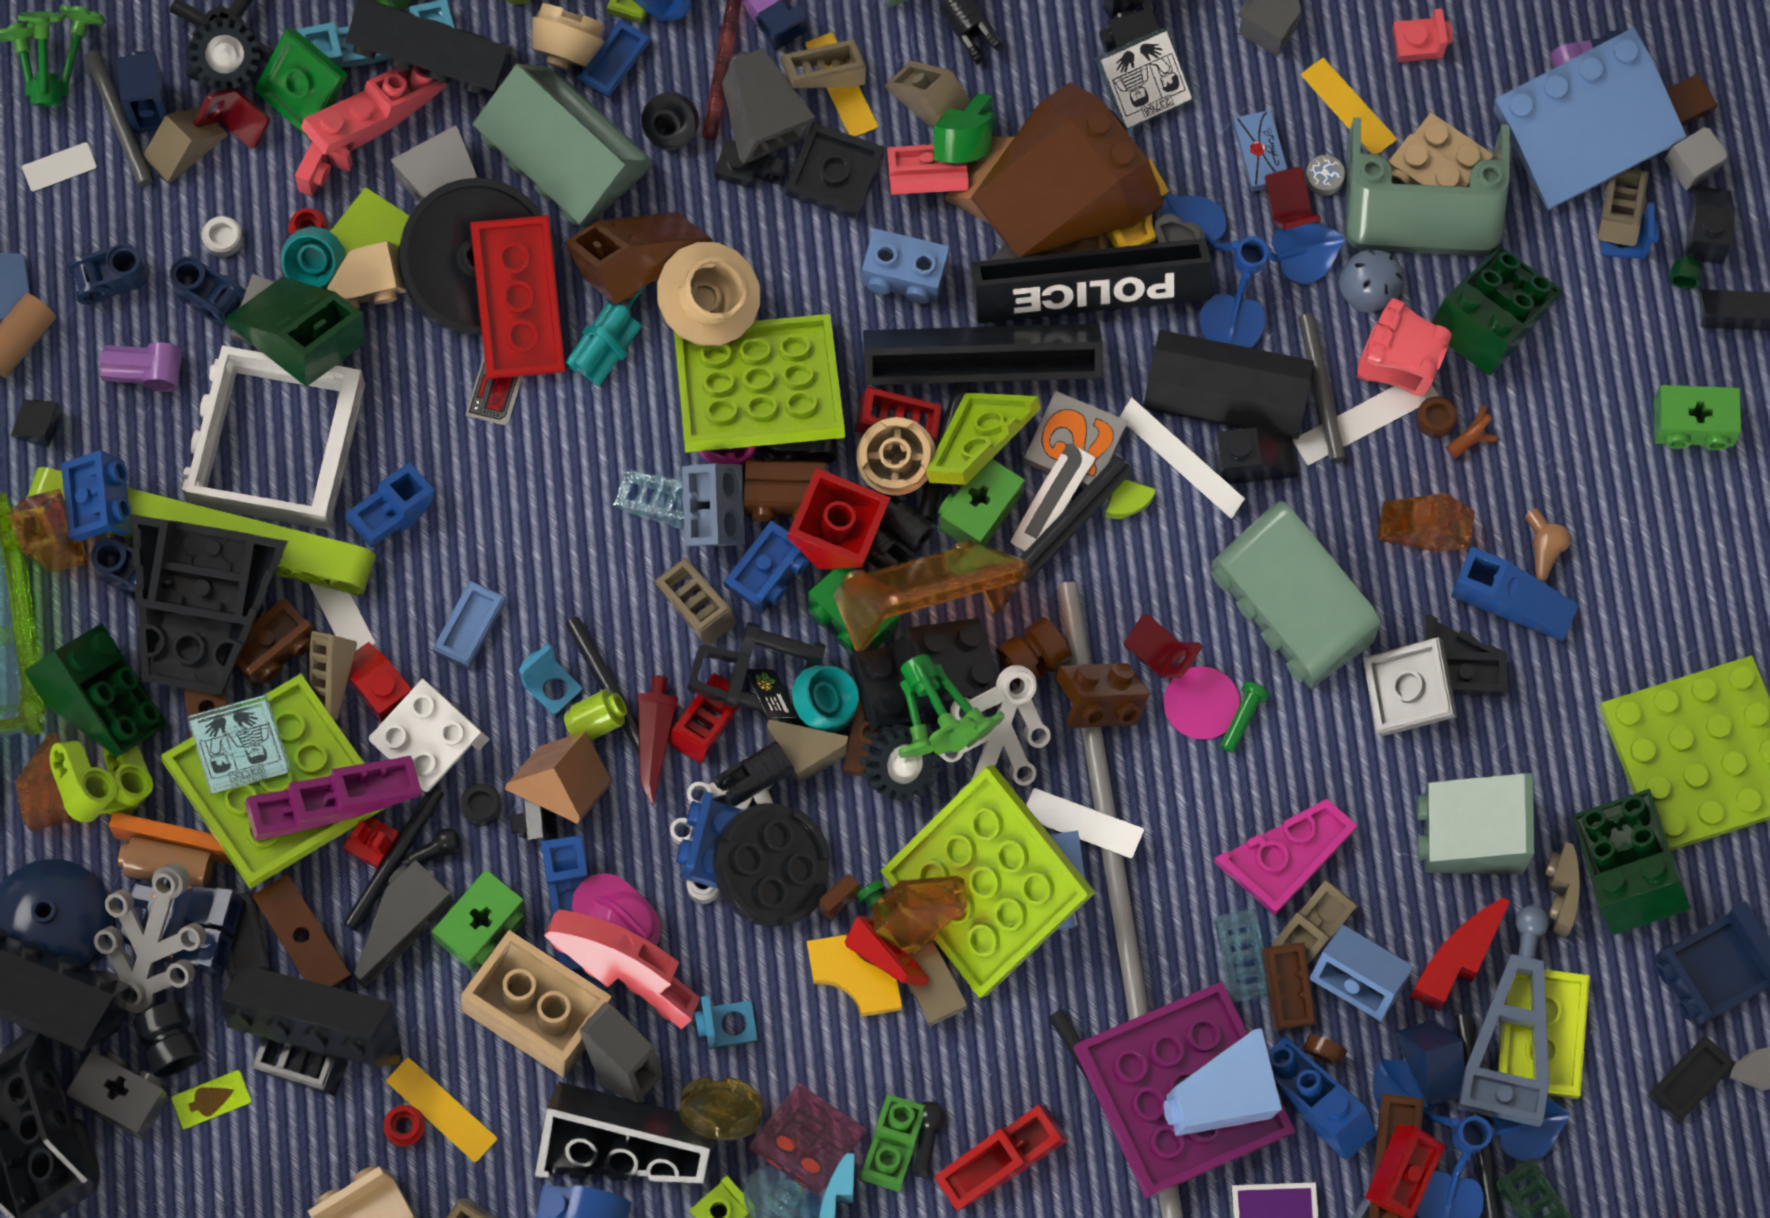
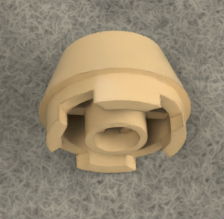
(566, 37)
(895, 455)

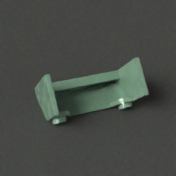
(1425, 216)

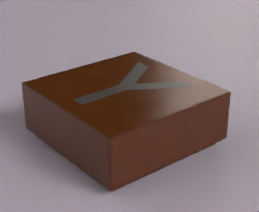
(839, 897)

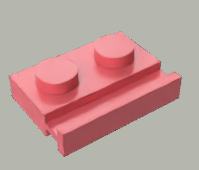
(916, 171)

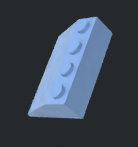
(1590, 119)

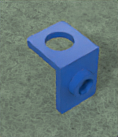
(1647, 235)

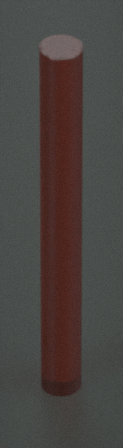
(723, 57)

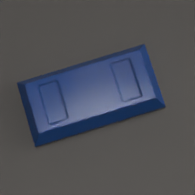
(614, 58)

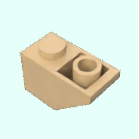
(369, 275)

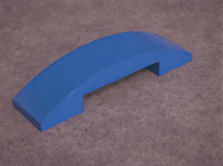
(564, 871)

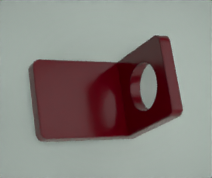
(236, 114)
(1289, 199)
(1160, 649)

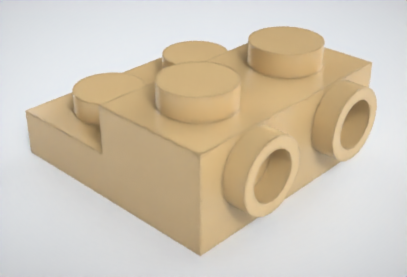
(1436, 156)

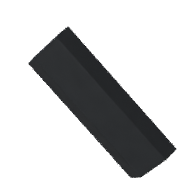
(1228, 384)

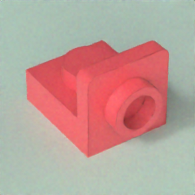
(1422, 38)
(316, 167)

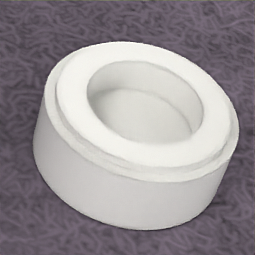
(222, 236)

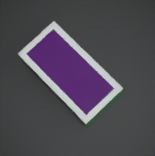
(1275, 1200)

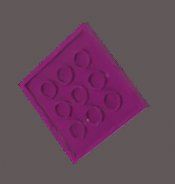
(1143, 1061)

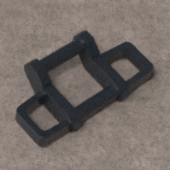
(752, 636)

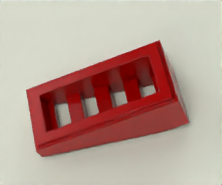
(889, 400)
(693, 738)
(883, 954)

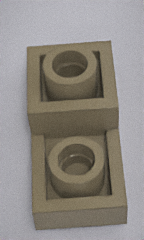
(1565, 881)

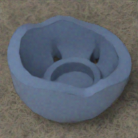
(1377, 271)

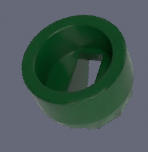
(1686, 273)

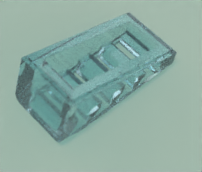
(651, 511)
(1237, 920)

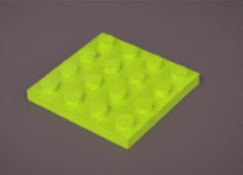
(761, 388)
(312, 749)
(1698, 749)
(1012, 873)

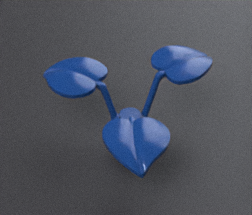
(1303, 255)
(1463, 1197)

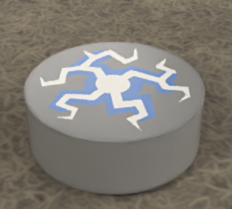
(1325, 175)

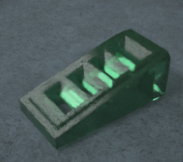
(1539, 1183)

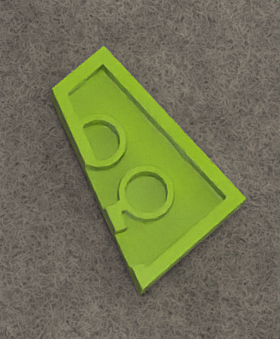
(978, 433)

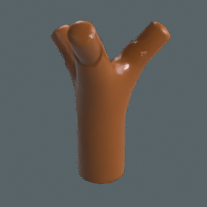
(1472, 435)

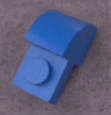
(394, 507)
(581, 1203)

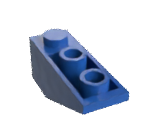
(1513, 594)
(1320, 1100)

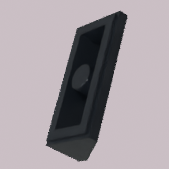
(1734, 309)

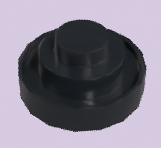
(670, 120)

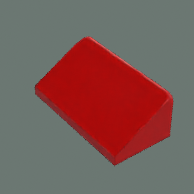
(1405, 1171)

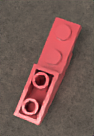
(372, 112)
(615, 953)

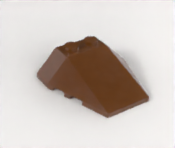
(1067, 177)

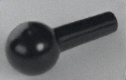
(932, 1123)

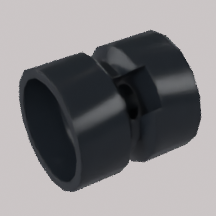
(170, 1043)

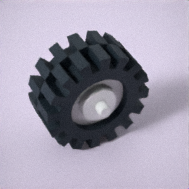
(223, 53)
(894, 775)

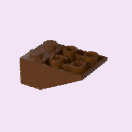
(630, 251)

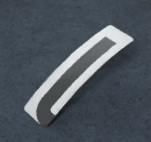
(1053, 495)

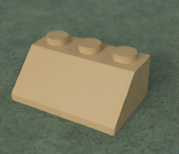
(533, 1002)

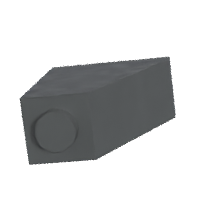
(763, 106)

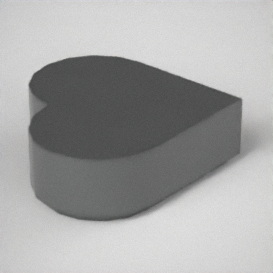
(1172, 228)

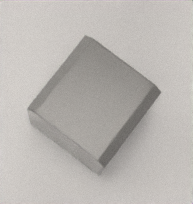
(1696, 157)

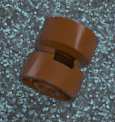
(1038, 650)

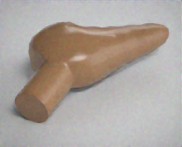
(1547, 543)

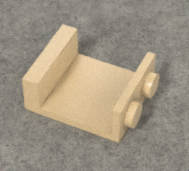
(369, 1196)

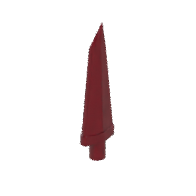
(655, 722)

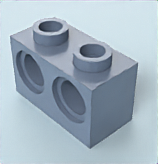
(713, 505)

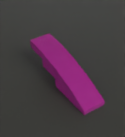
(334, 798)

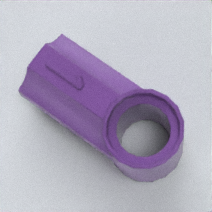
(153, 366)

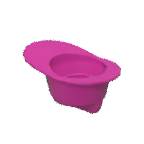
(619, 903)

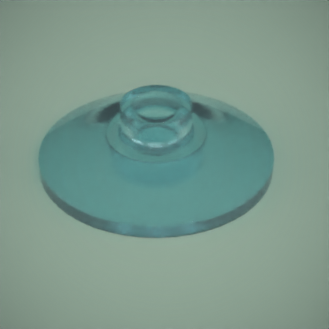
(776, 1195)

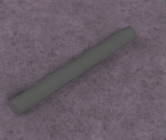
(118, 118)
(1322, 388)

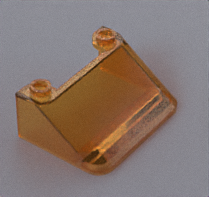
(927, 581)

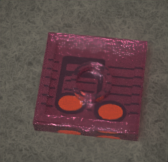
(807, 1139)

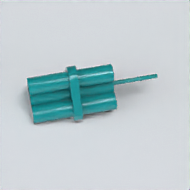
(604, 342)

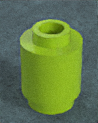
(596, 714)

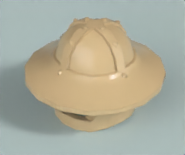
(708, 294)

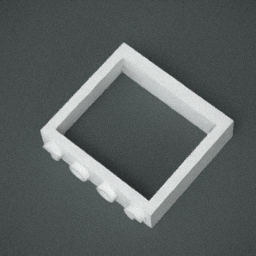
(213, 411)

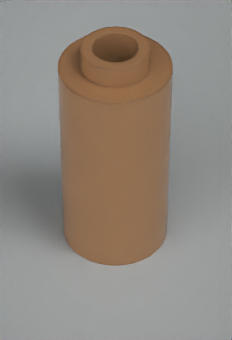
(22, 330)
(144, 856)

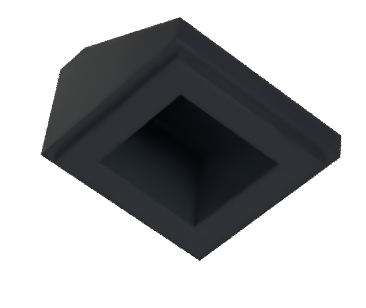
(37, 421)

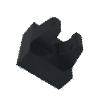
(535, 823)

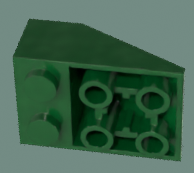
(1495, 309)
(300, 327)
(97, 691)
(1630, 862)

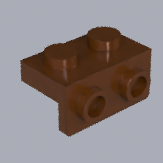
(273, 642)
(1102, 694)

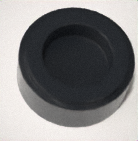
(480, 804)

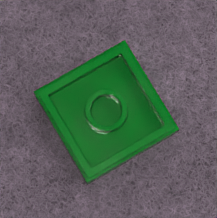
(299, 79)

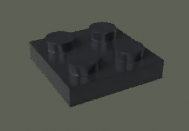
(835, 170)

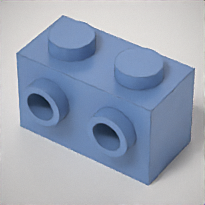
(905, 266)
(1361, 972)

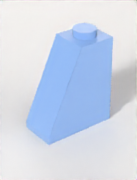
(1226, 1091)

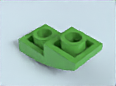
(893, 1143)

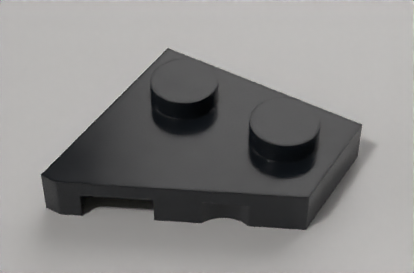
(1471, 665)

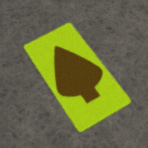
(211, 1099)

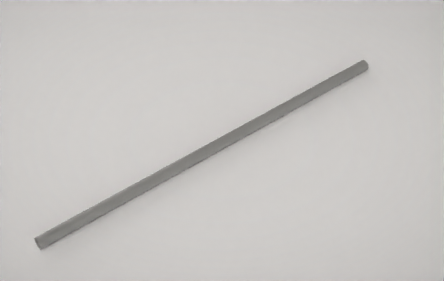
(1113, 862)

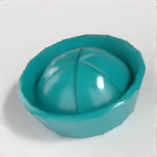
(312, 256)
(825, 698)

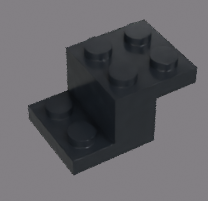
(956, 645)

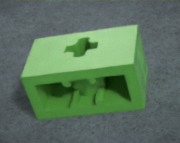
(1715, 410)
(1001, 492)
(483, 900)

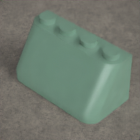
(560, 142)
(1296, 595)

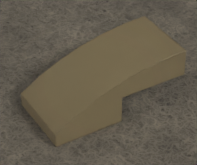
(1318, 920)
(940, 995)

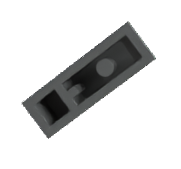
(405, 913)

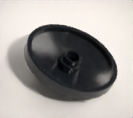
(438, 249)

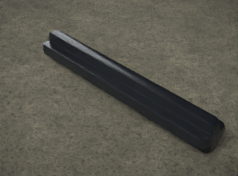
(1075, 515)

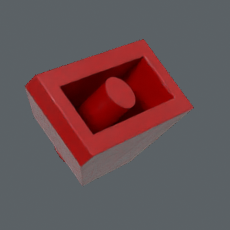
(377, 681)

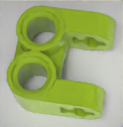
(95, 791)

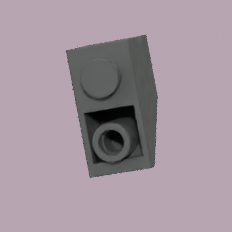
(1269, 22)
(620, 1054)

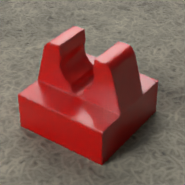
(371, 841)

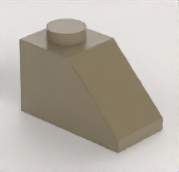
(928, 91)

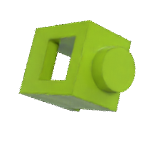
(726, 1195)

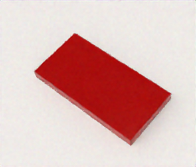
(517, 297)

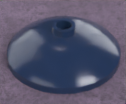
(75, 905)

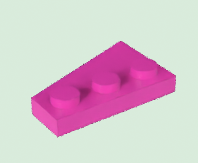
(1285, 858)

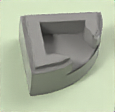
(1753, 1069)

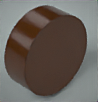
(1436, 417)
(1324, 1050)

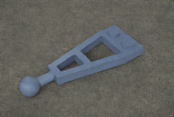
(1498, 1092)

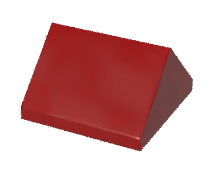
(837, 521)

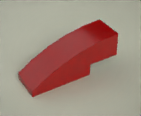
(1459, 956)
(1001, 1157)

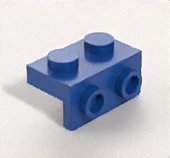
(766, 568)

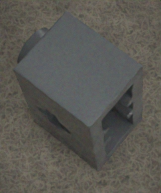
(132, 1113)

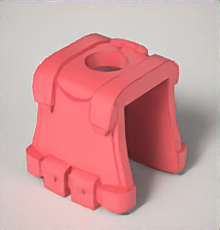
(1403, 350)

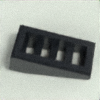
(323, 1075)

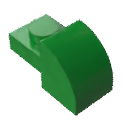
(966, 133)

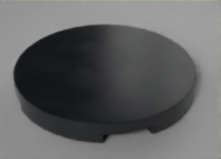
(771, 864)

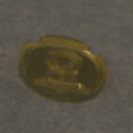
(721, 1108)

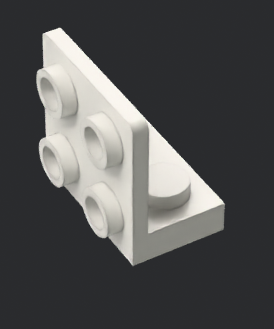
(429, 732)

